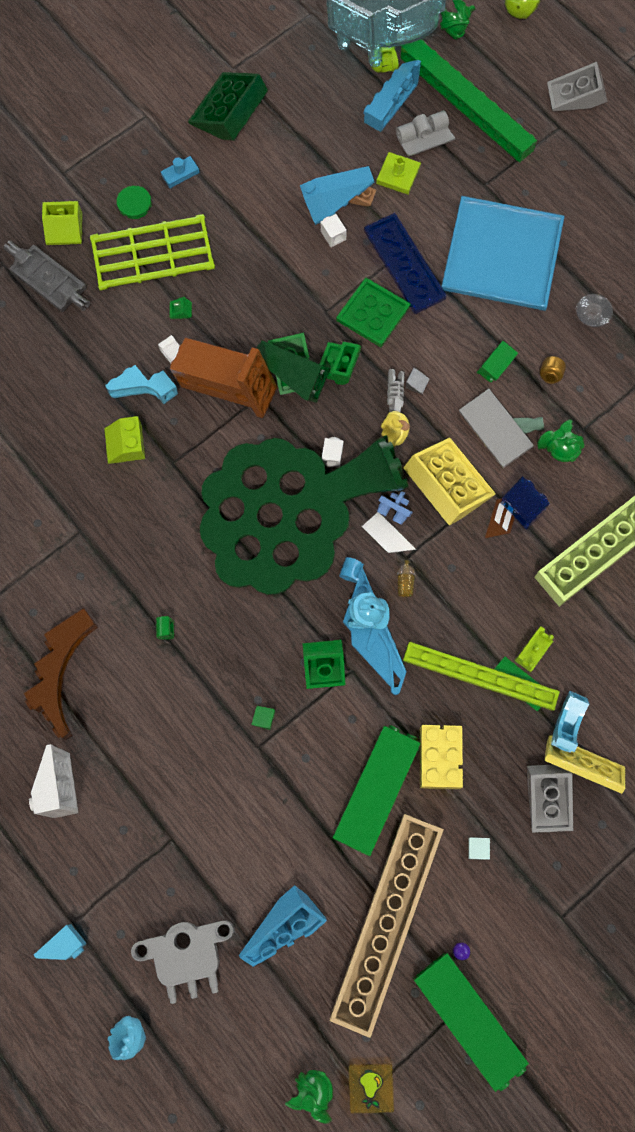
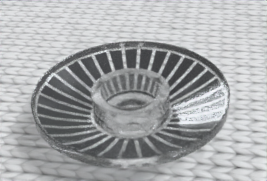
(597, 304)

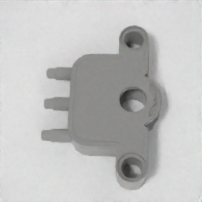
(183, 965)

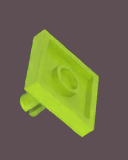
(398, 173)

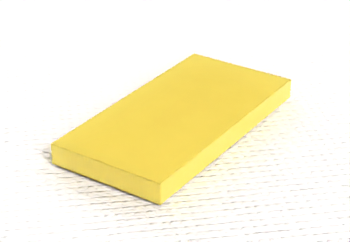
(588, 766)

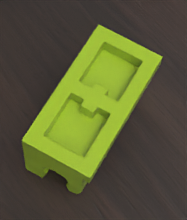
(534, 649)

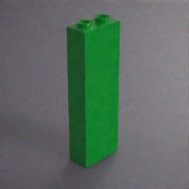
(377, 790)
(471, 1022)

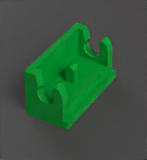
(497, 362)

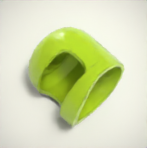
(389, 58)

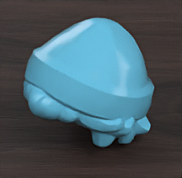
(126, 1038)

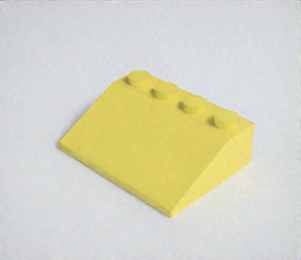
(448, 480)

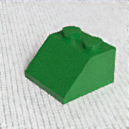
(324, 664)

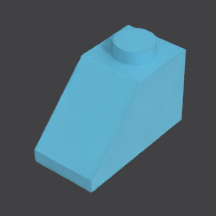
(63, 945)

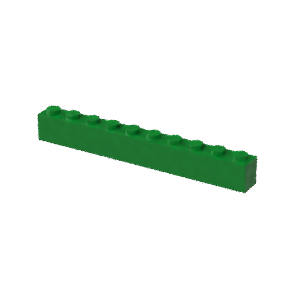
(470, 100)

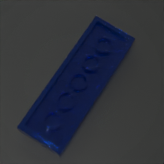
(405, 263)

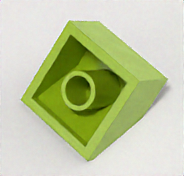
(124, 440)

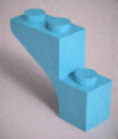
(134, 383)

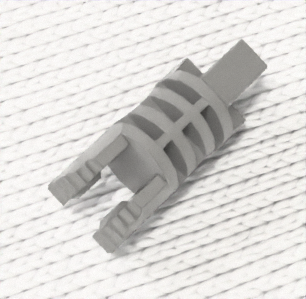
(395, 391)

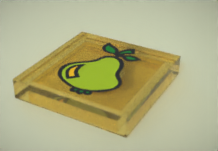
(371, 1088)

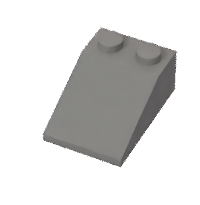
(578, 89)
(550, 798)

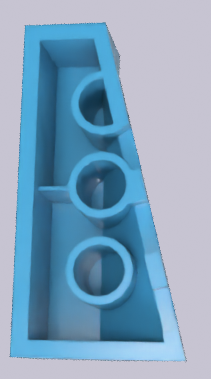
(392, 95)

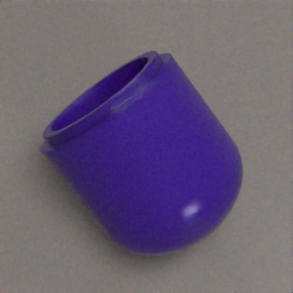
(461, 951)

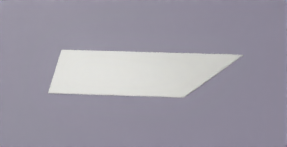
(386, 534)

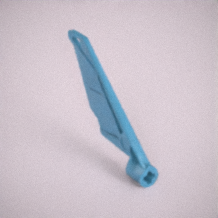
(372, 644)

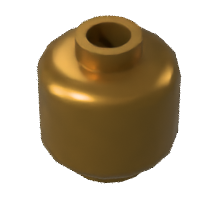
(552, 369)

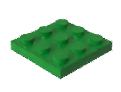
(373, 312)

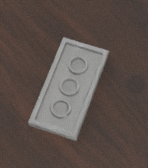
(496, 428)

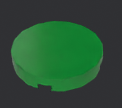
(134, 202)

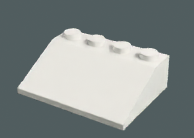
(54, 785)

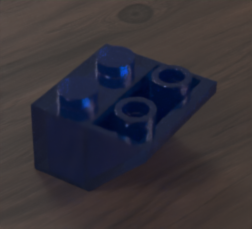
(525, 502)

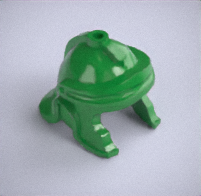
(456, 23)
(562, 443)
(314, 1095)

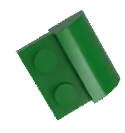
(340, 360)

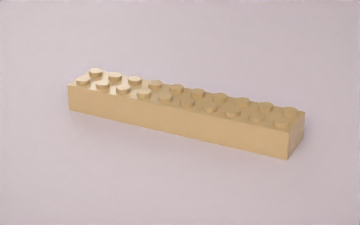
(386, 926)

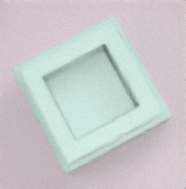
(478, 848)

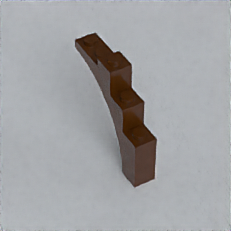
(47, 694)

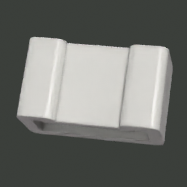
(169, 348)

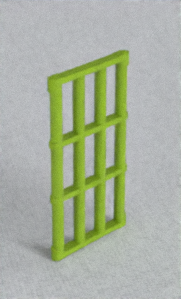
(130, 232)

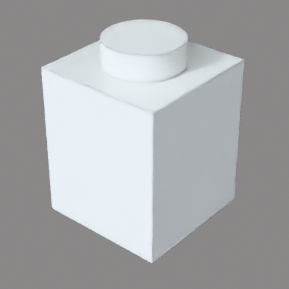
(333, 230)
(332, 452)

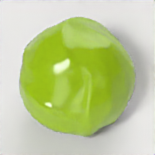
(521, 8)

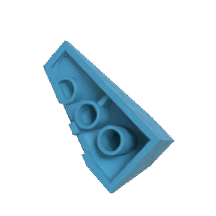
(331, 192)
(288, 920)

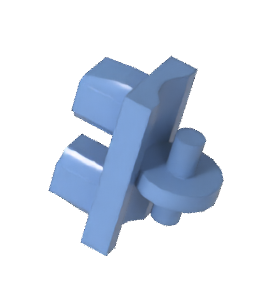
(386, 504)

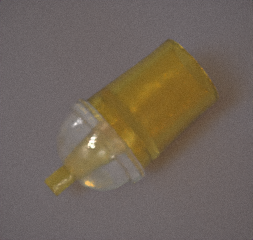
(406, 578)

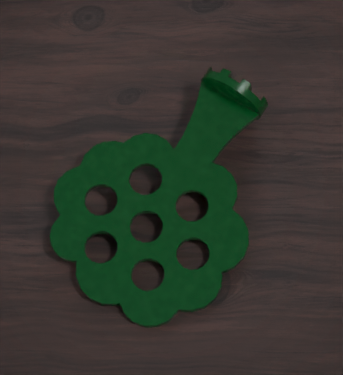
(369, 473)

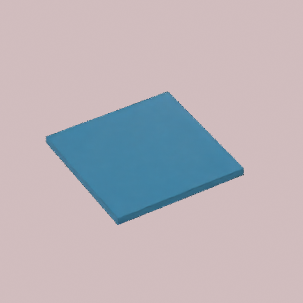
(503, 253)

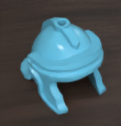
(364, 616)

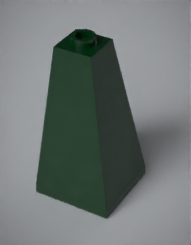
(297, 372)

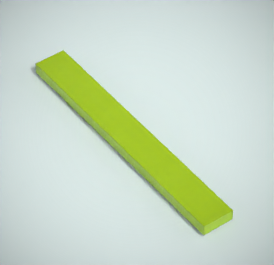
(481, 676)

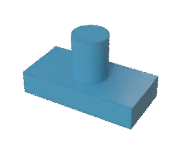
(179, 171)

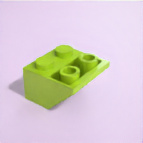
(62, 222)

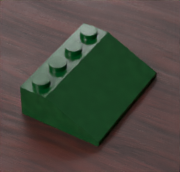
(229, 104)

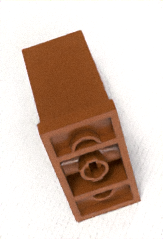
(225, 374)

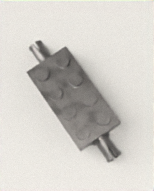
(47, 277)

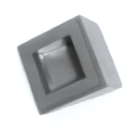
(417, 381)

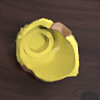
(395, 427)

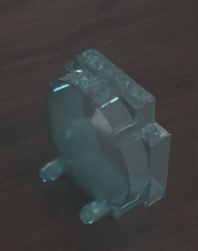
(382, 23)

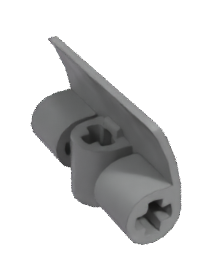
(424, 133)

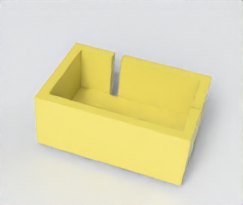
(441, 757)

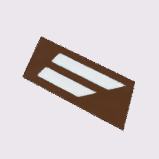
(500, 521)

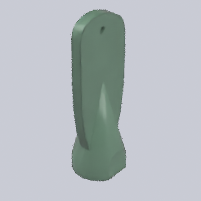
(528, 424)

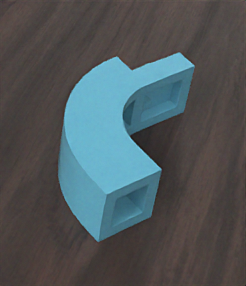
(569, 721)

